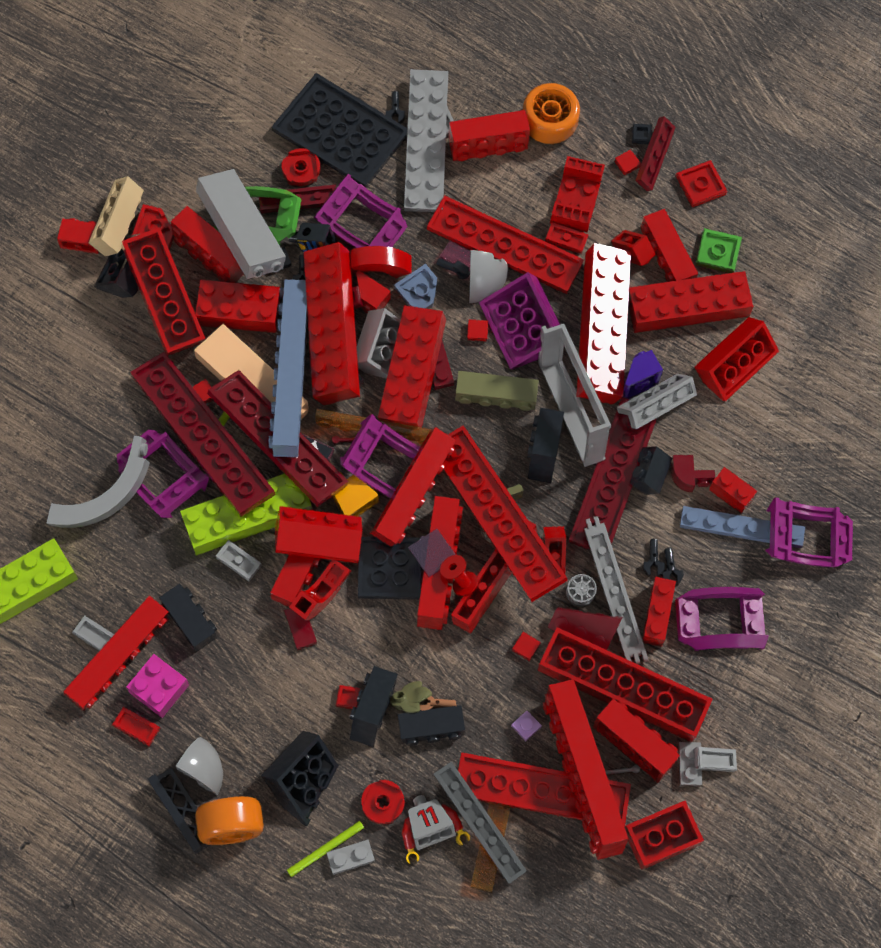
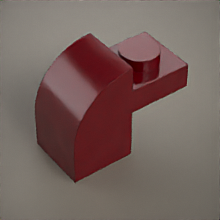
(686, 477)

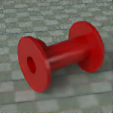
(454, 568)

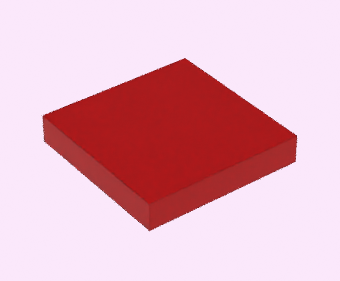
(701, 183)

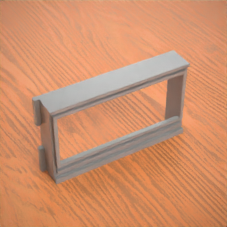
(588, 440)

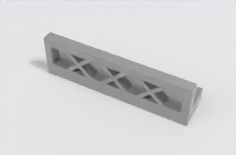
(658, 400)

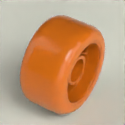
(551, 113)
(229, 820)

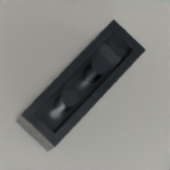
(189, 617)
(431, 725)

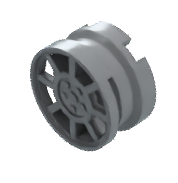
(581, 590)

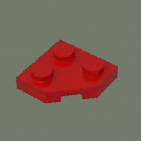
(152, 218)

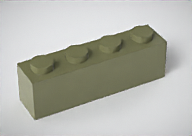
(496, 390)

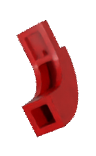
(380, 259)
(319, 595)

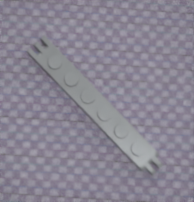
(615, 590)

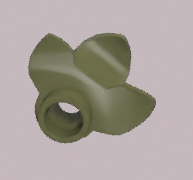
(410, 697)

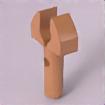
(441, 703)

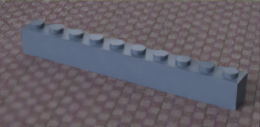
(290, 370)

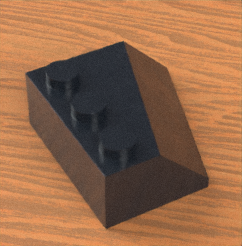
(301, 775)

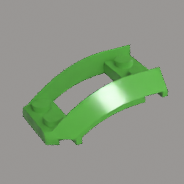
(287, 213)

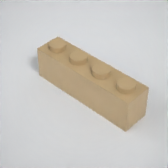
(116, 216)

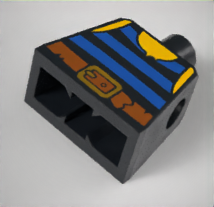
(313, 236)

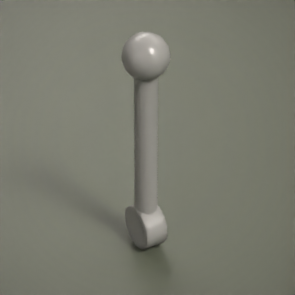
(636, 769)

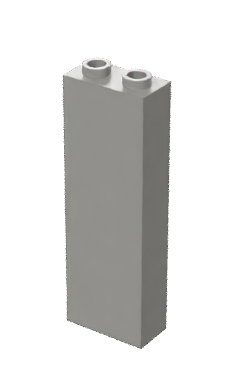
(240, 224)

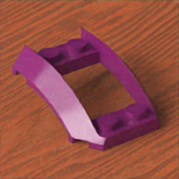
(342, 197)
(363, 446)
(179, 490)
(781, 533)
(751, 618)

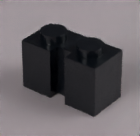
(652, 470)

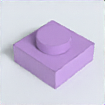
(526, 726)

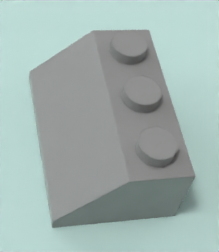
(377, 342)

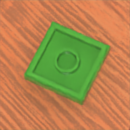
(718, 251)

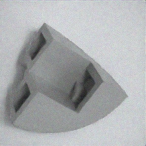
(486, 275)
(203, 765)

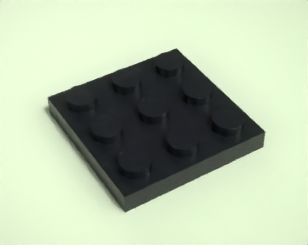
(388, 570)

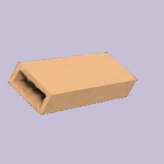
(226, 353)

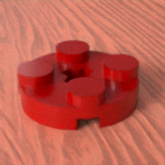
(301, 177)
(376, 791)

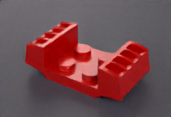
(577, 194)

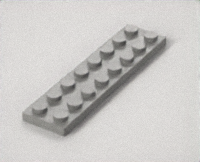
(426, 140)

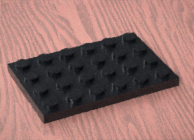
(340, 130)

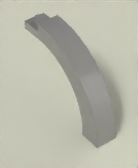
(109, 502)

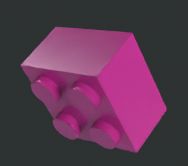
(157, 685)

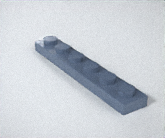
(734, 525)

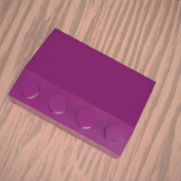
(517, 319)

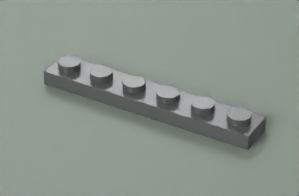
(480, 822)

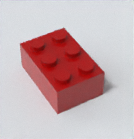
(663, 835)

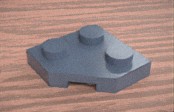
(418, 288)

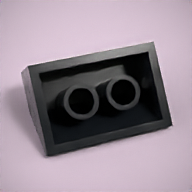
(117, 276)

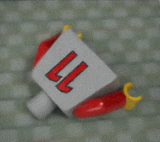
(430, 824)

